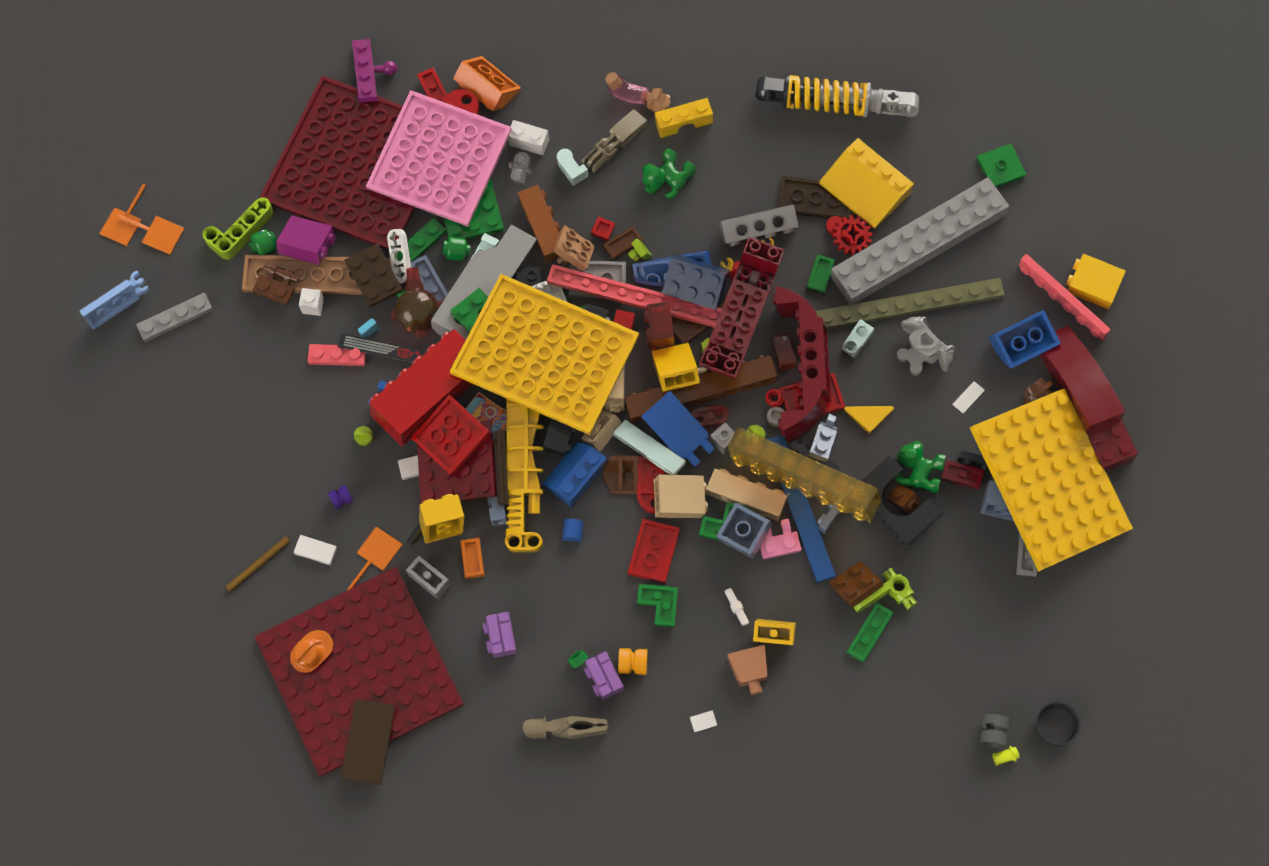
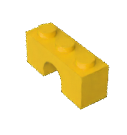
(695, 113)

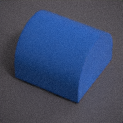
(572, 530)

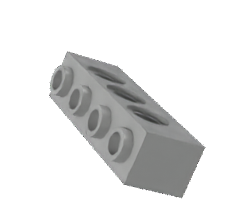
(786, 213)

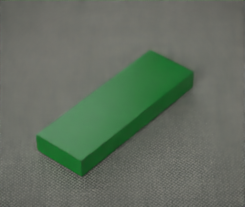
(870, 632)

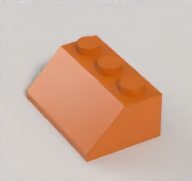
(486, 83)

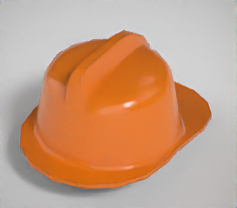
(311, 651)

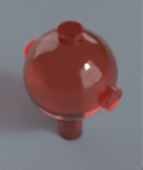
(415, 306)

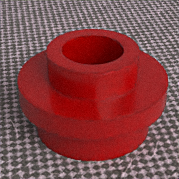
(774, 392)

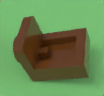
(904, 499)

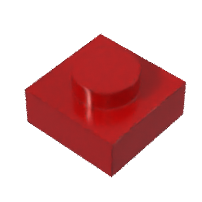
(603, 228)

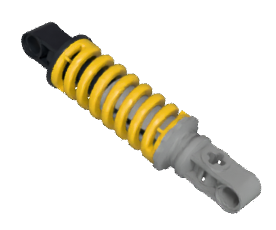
(848, 98)

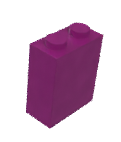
(305, 240)

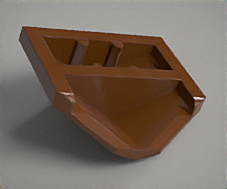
(621, 474)

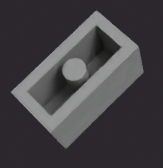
(428, 577)

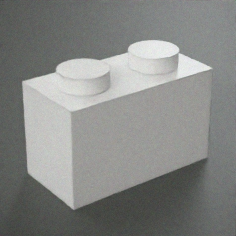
(528, 137)

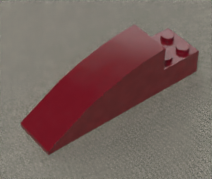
(1092, 397)

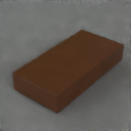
(621, 243)

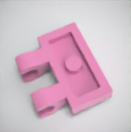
(781, 544)

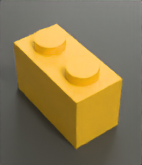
(774, 632)

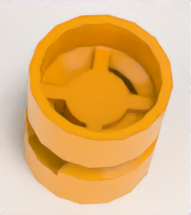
(632, 661)

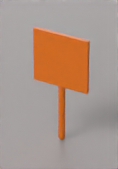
(118, 229)
(161, 235)
(378, 550)

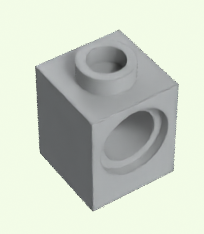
(722, 437)

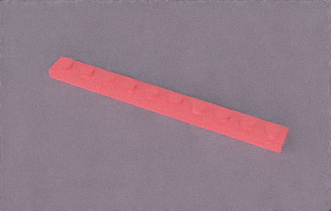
(629, 294)

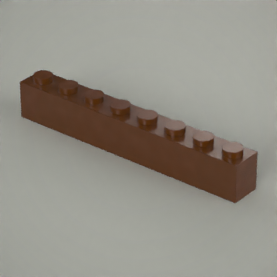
(711, 387)

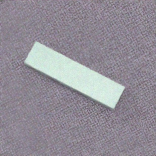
(649, 448)

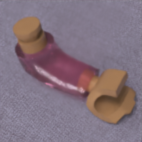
(630, 93)

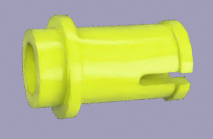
(1006, 755)

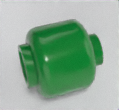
(263, 242)
(456, 248)

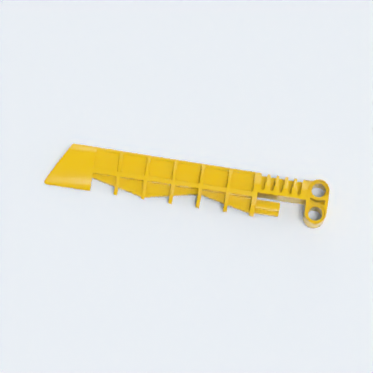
(522, 474)

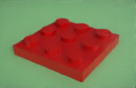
(450, 435)

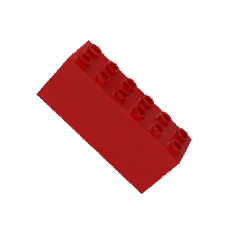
(419, 389)

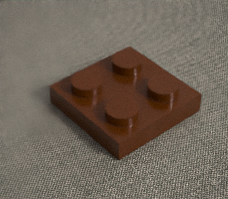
(856, 584)

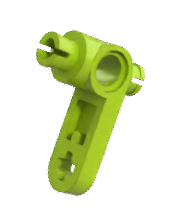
(903, 596)

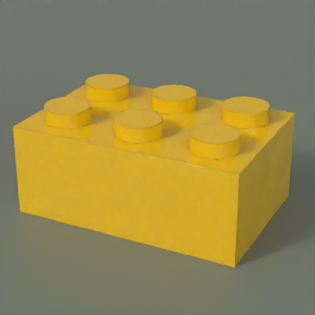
(441, 518)

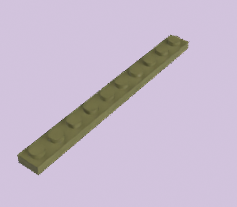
(912, 303)

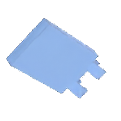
(114, 301)

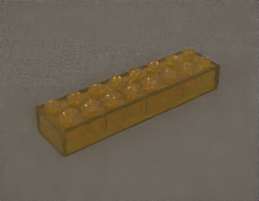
(804, 474)

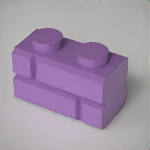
(500, 635)
(604, 676)

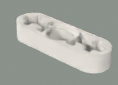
(392, 243)

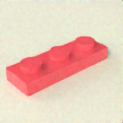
(334, 355)

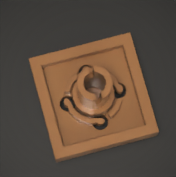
(573, 249)

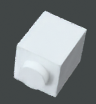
(311, 301)

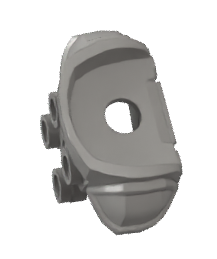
(924, 346)

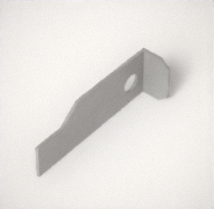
(483, 273)

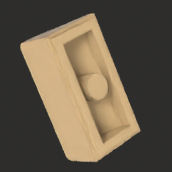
(602, 431)

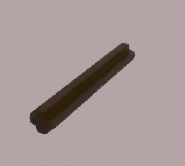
(501, 468)

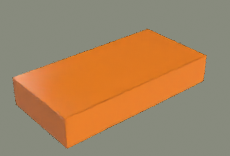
(472, 558)

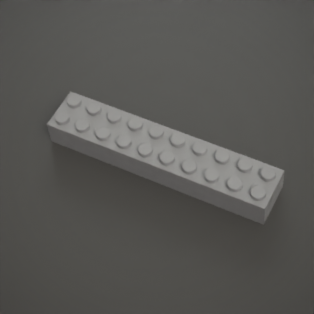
(919, 241)

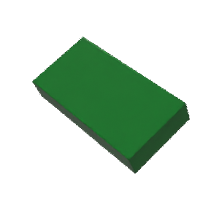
(820, 274)

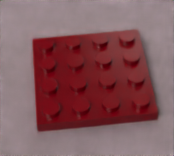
(471, 481)

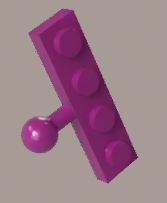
(365, 70)

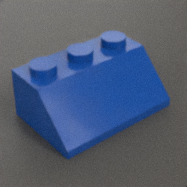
(1024, 339)
(575, 473)

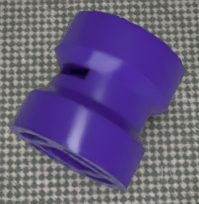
(340, 497)

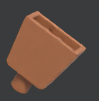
(749, 667)

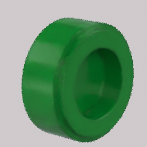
(577, 659)

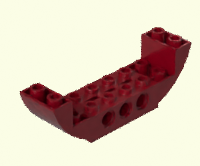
(742, 308)
(813, 365)

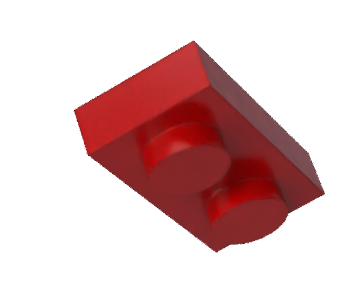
(432, 84)

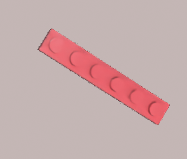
(1063, 296)

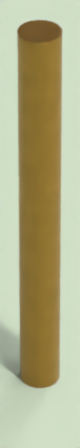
(257, 564)

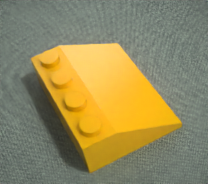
(866, 183)

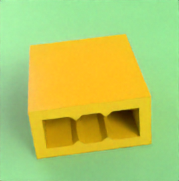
(1095, 281)
(675, 367)

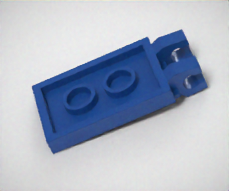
(677, 428)

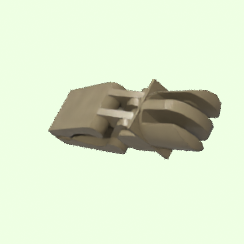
(620, 135)
(562, 727)

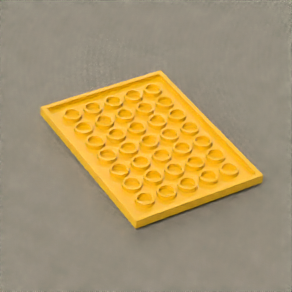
(545, 354)
(1051, 479)

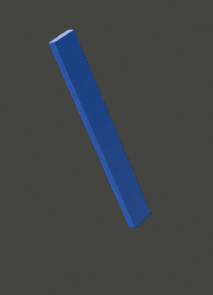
(807, 528)

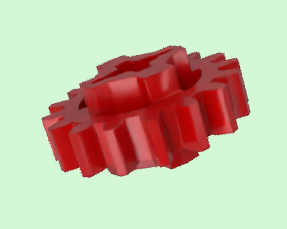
(846, 241)

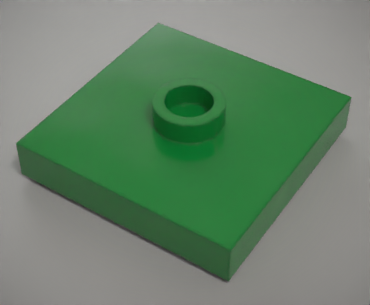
(1001, 165)

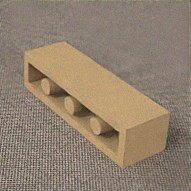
(752, 495)

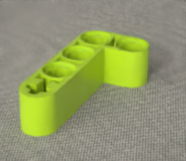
(260, 211)

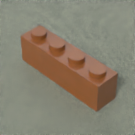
(540, 220)

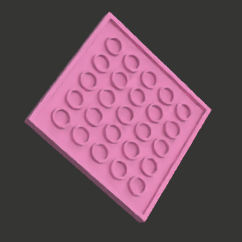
(439, 158)

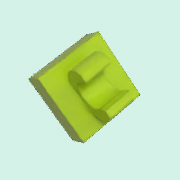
(640, 251)

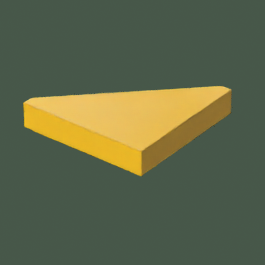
(869, 416)

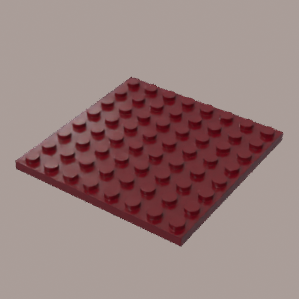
(331, 161)
(376, 657)

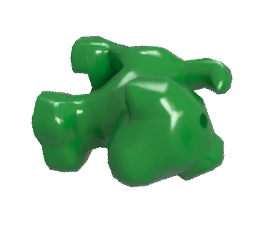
(654, 176)
(912, 456)

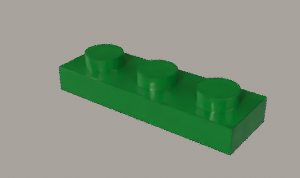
(423, 240)

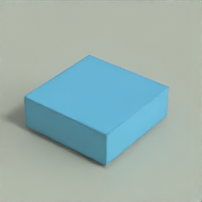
(368, 329)

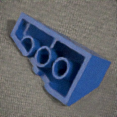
(655, 271)

